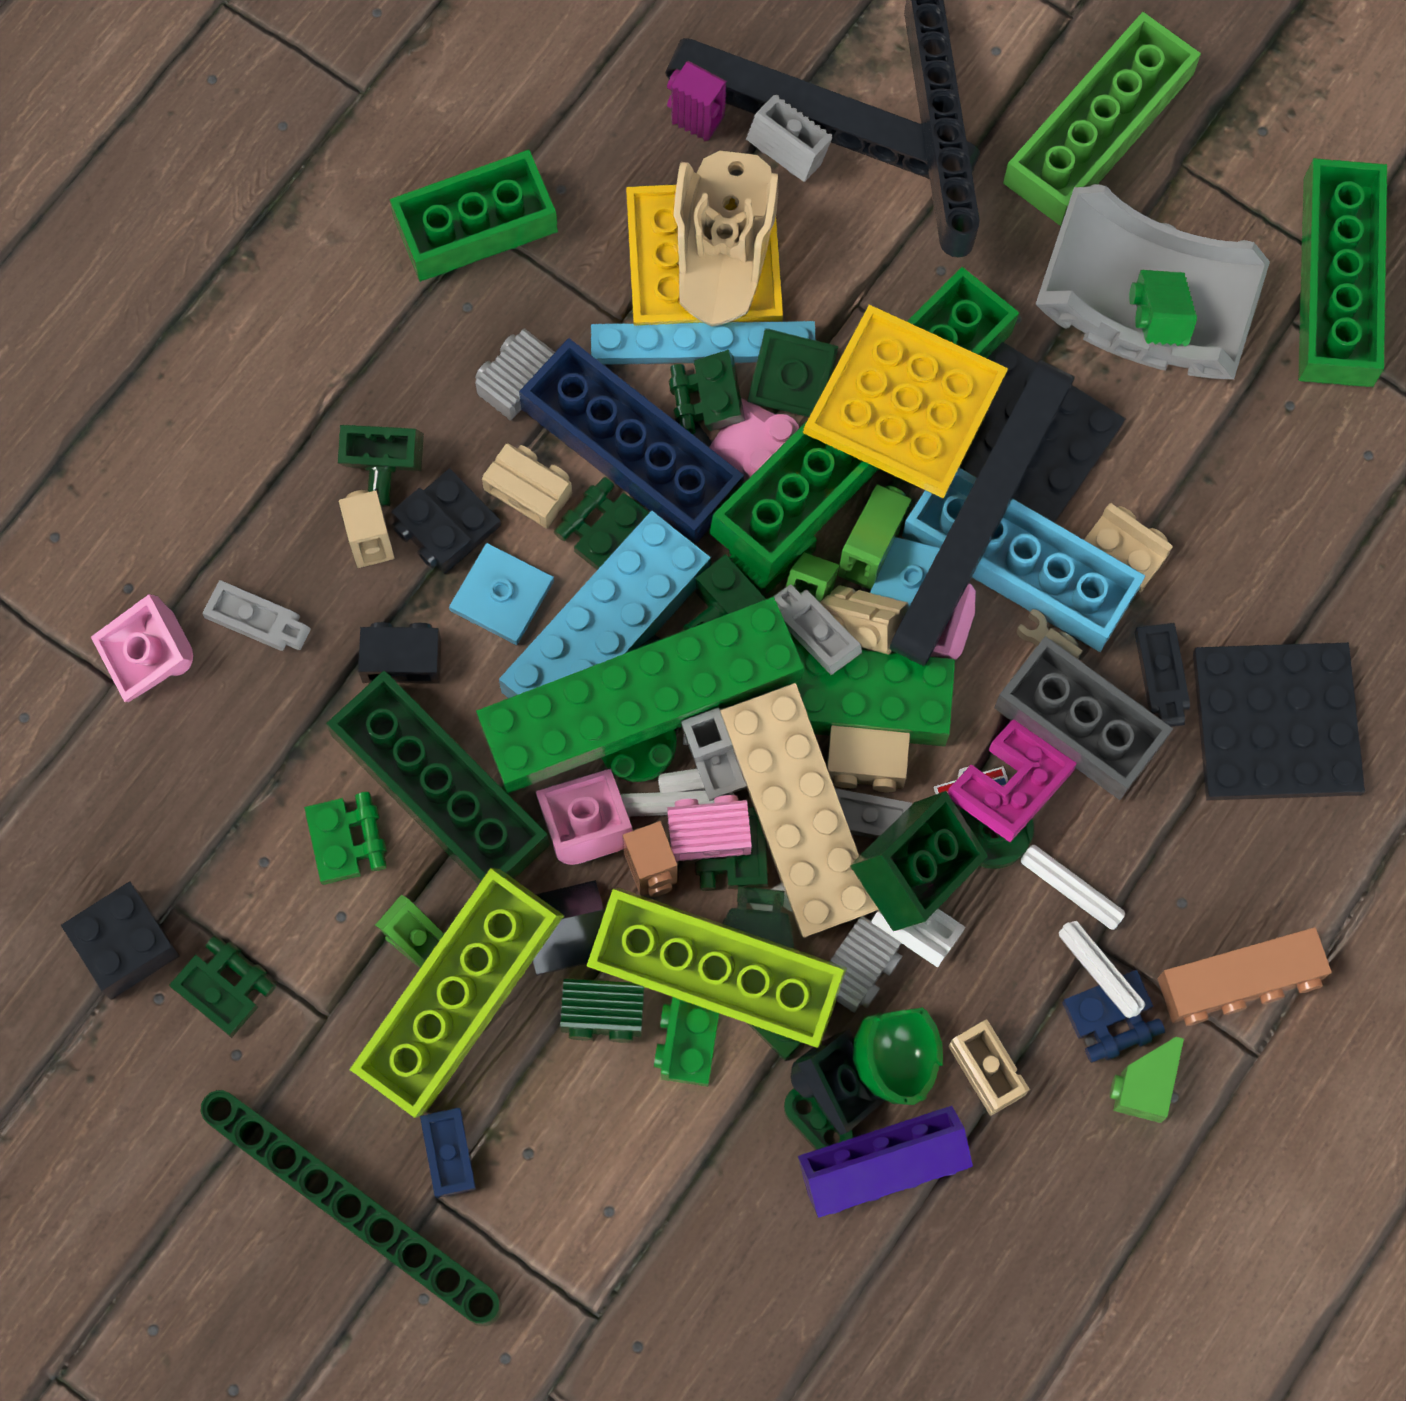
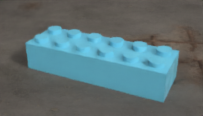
(1037, 565)
(615, 607)

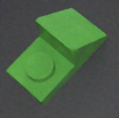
(409, 930)

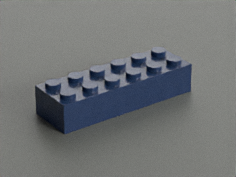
(630, 440)

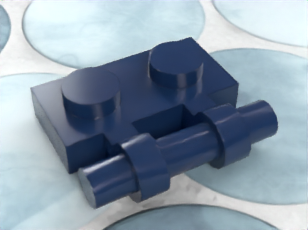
(1095, 1011)

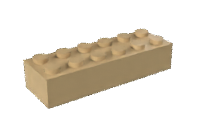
(797, 809)

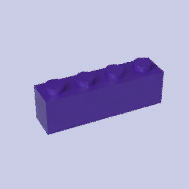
(885, 1161)

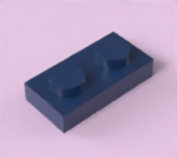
(448, 1153)

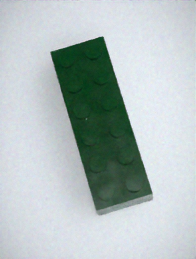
(436, 781)

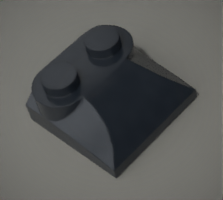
(834, 1082)

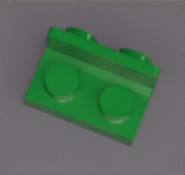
(688, 1043)

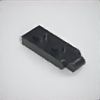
(1163, 672)

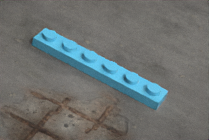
(685, 341)

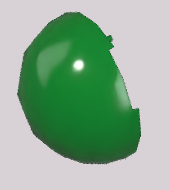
(899, 1055)

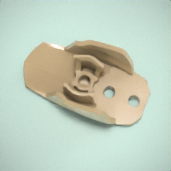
(718, 247)

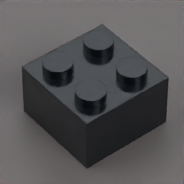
(120, 940)

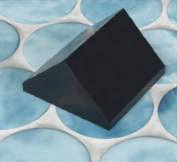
(576, 933)

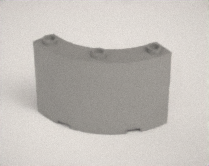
(1101, 255)

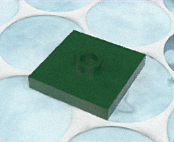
(791, 372)

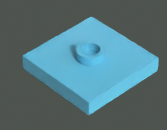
(904, 570)
(501, 594)

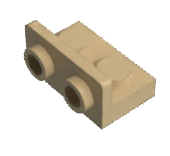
(1130, 541)

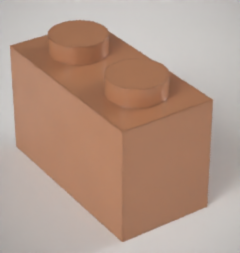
(650, 860)

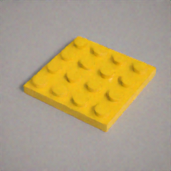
(656, 263)
(905, 401)

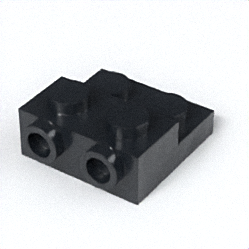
(444, 521)

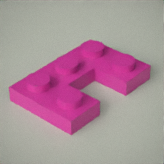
(1038, 776)

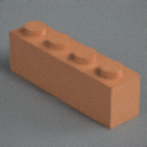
(1243, 976)

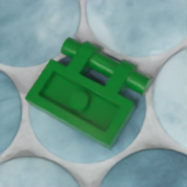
(333, 840)

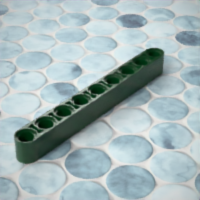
(336, 1193)

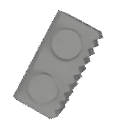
(789, 138)
(503, 379)
(866, 955)

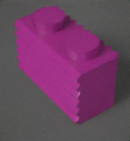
(696, 100)

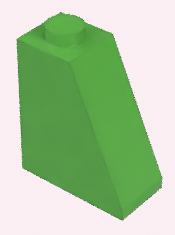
(874, 535)

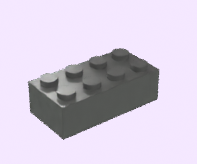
(1083, 717)

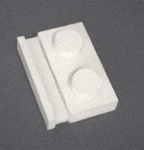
(928, 939)

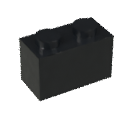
(403, 652)

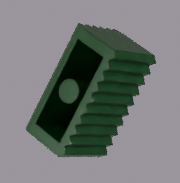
(602, 1009)

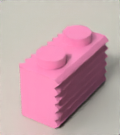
(709, 829)

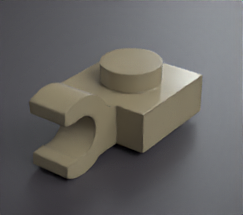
(1035, 636)

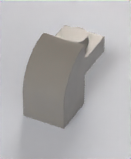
(713, 754)

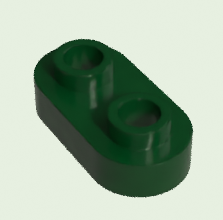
(812, 1125)

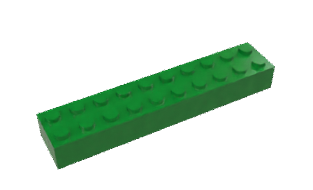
(812, 480)

